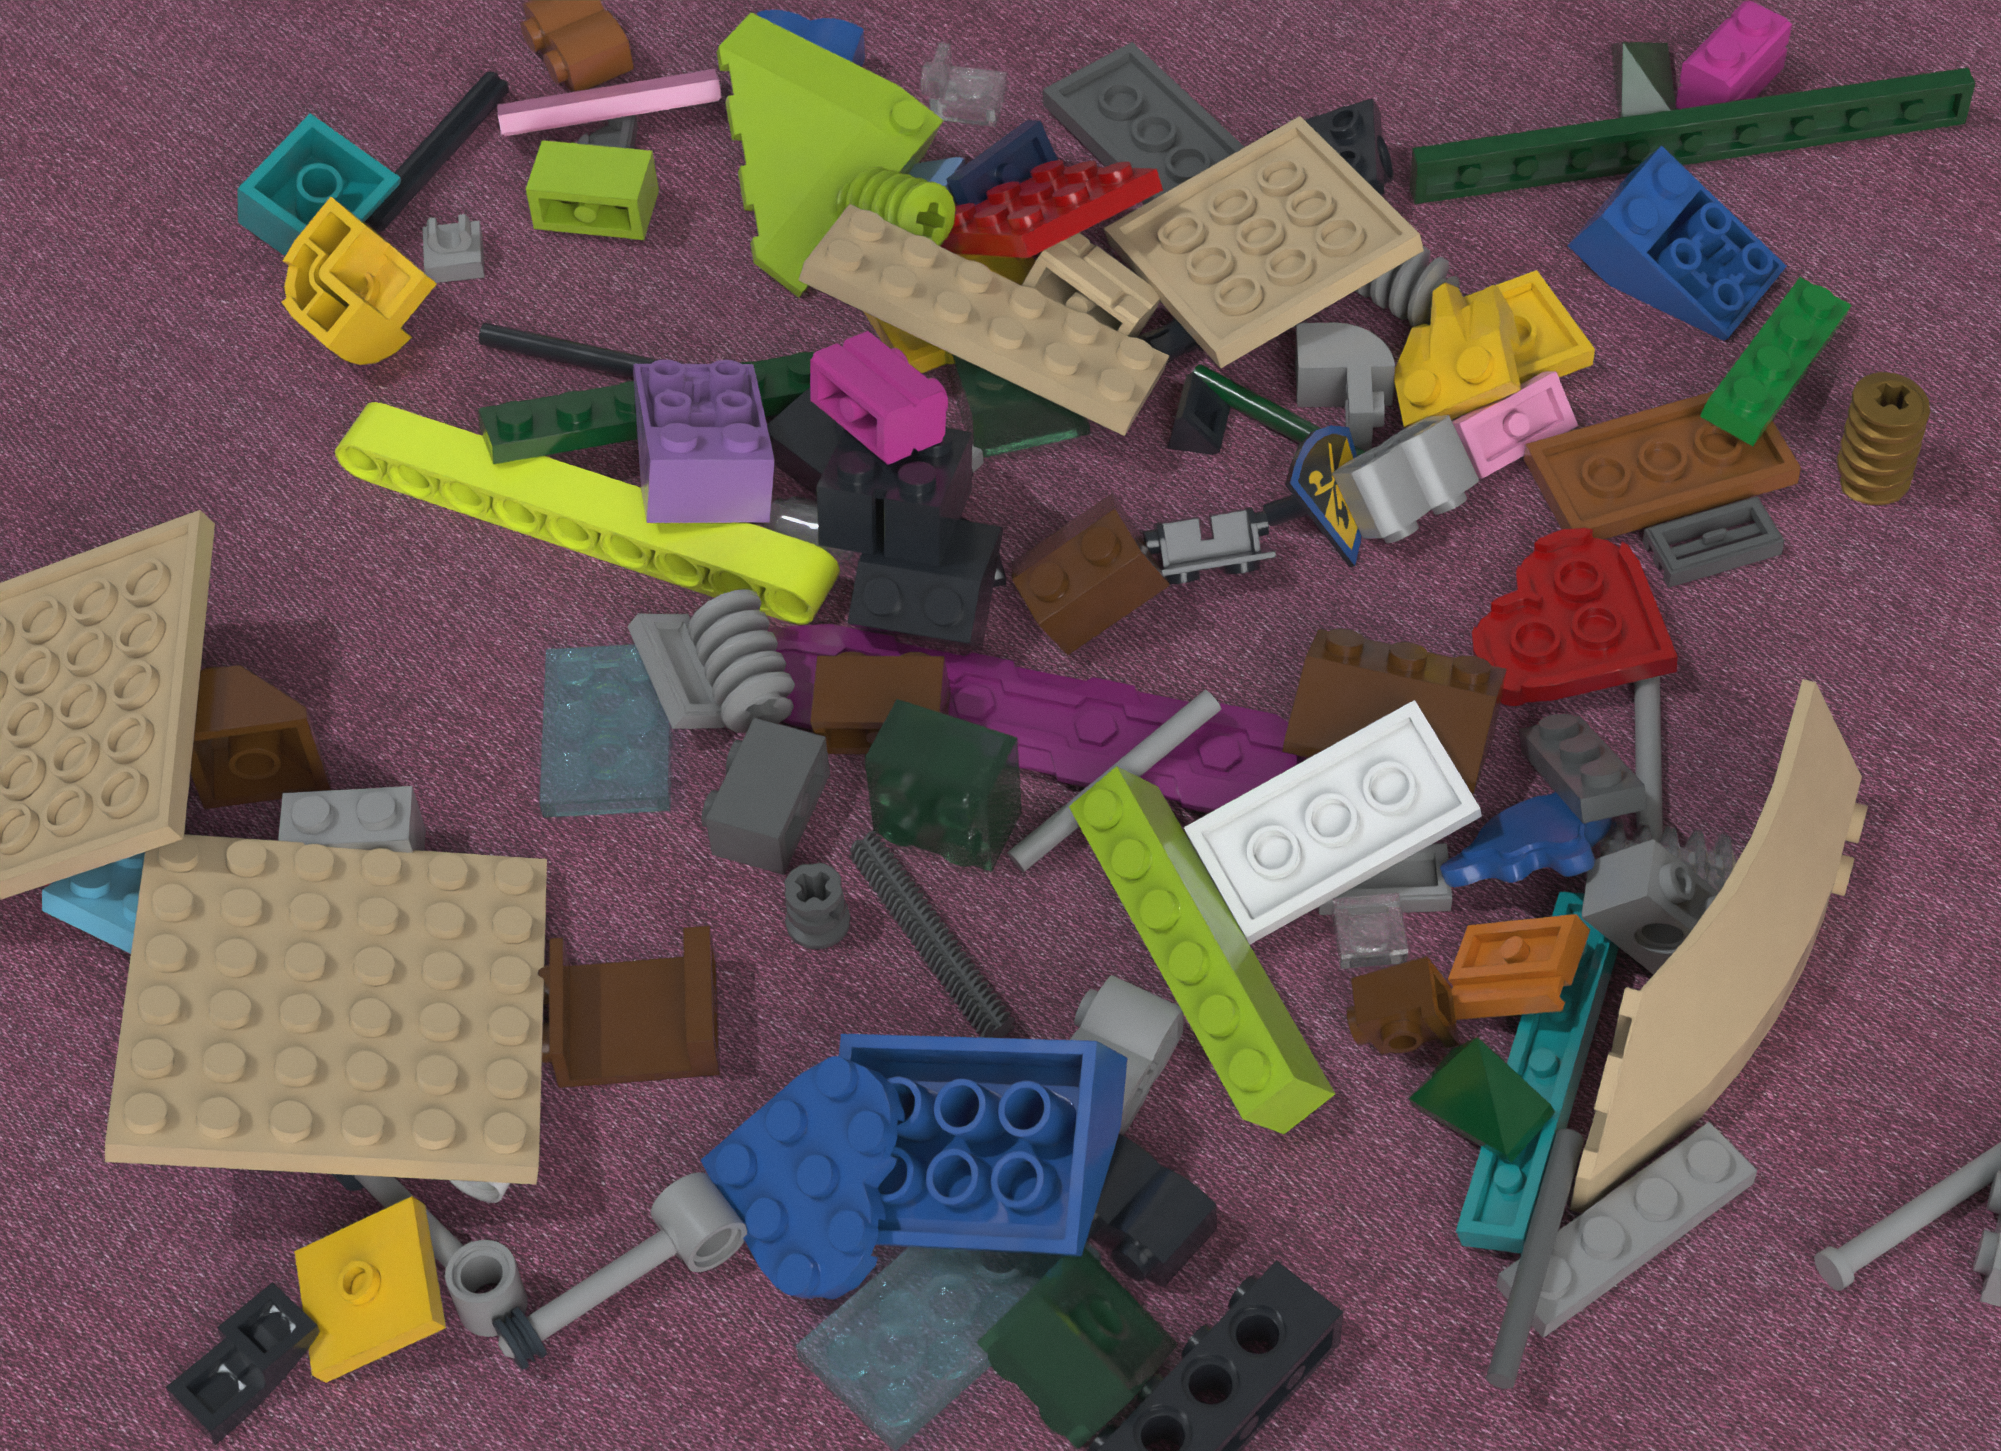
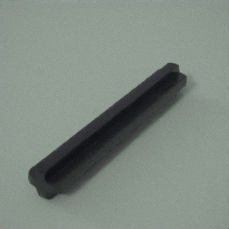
(440, 146)

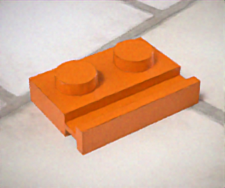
(1516, 966)

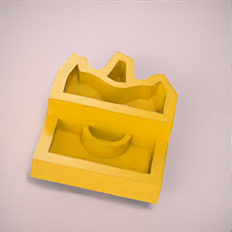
(1459, 357)

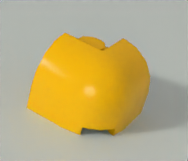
(352, 286)

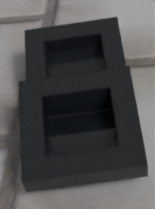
(252, 1359)

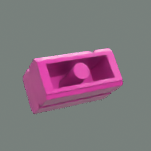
(1735, 58)
(878, 397)

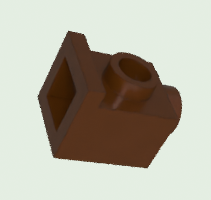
(1402, 1008)

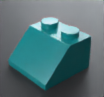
(302, 176)

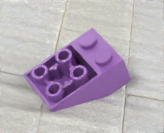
(702, 443)

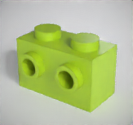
(592, 190)

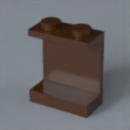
(632, 1016)

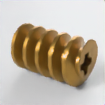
(1882, 438)

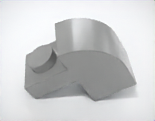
(1345, 369)

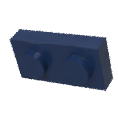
(1002, 163)

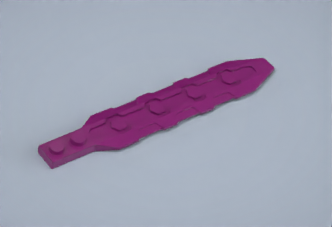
(1068, 722)

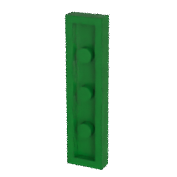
(1775, 361)

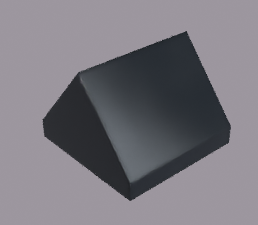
(1199, 419)

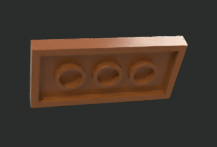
(1654, 468)

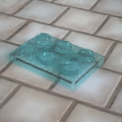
(602, 735)

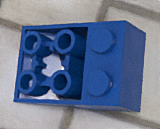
(1677, 248)

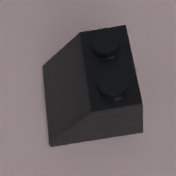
(925, 600)

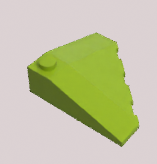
(805, 133)

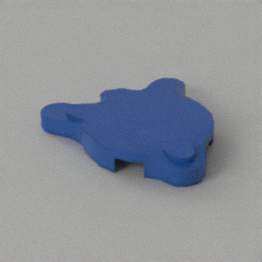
(1527, 838)

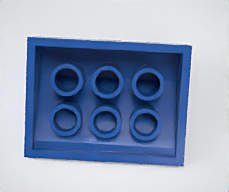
(996, 1139)

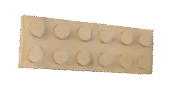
(985, 318)

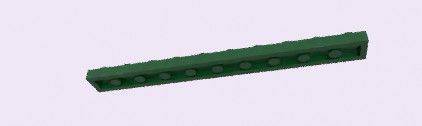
(1691, 135)

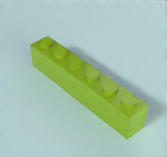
(1201, 952)

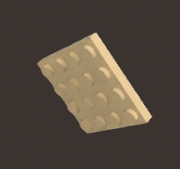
(1263, 241)

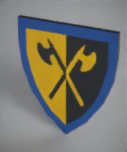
(1317, 492)

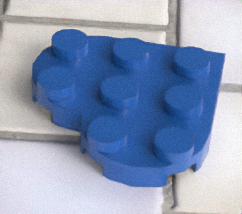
(810, 1176)

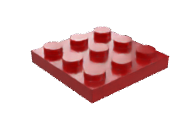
(1048, 207)

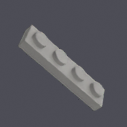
(1636, 1224)

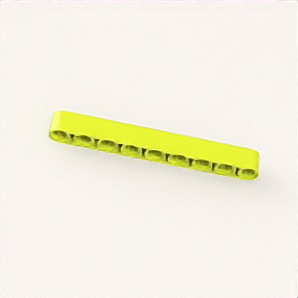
(584, 513)

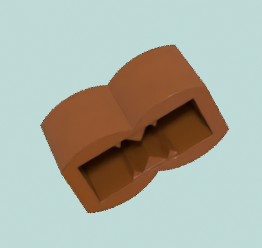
(577, 40)

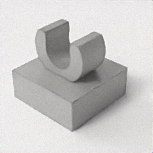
(453, 250)

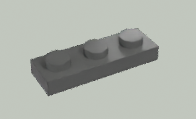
(1582, 768)

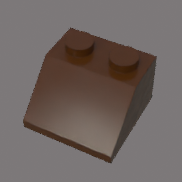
(1087, 575)
(251, 741)

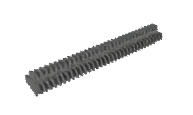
(930, 937)

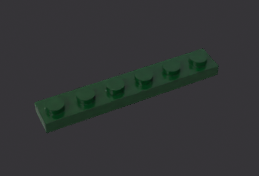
(609, 413)

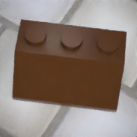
(1360, 680)

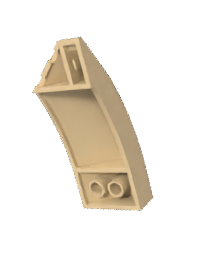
(1735, 970)

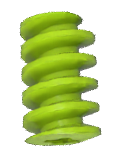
(902, 200)

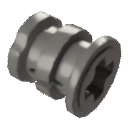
(815, 906)

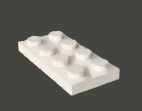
(1332, 822)

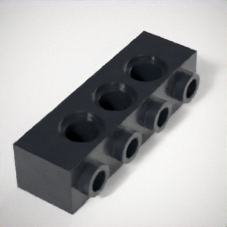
(1271, 1309)

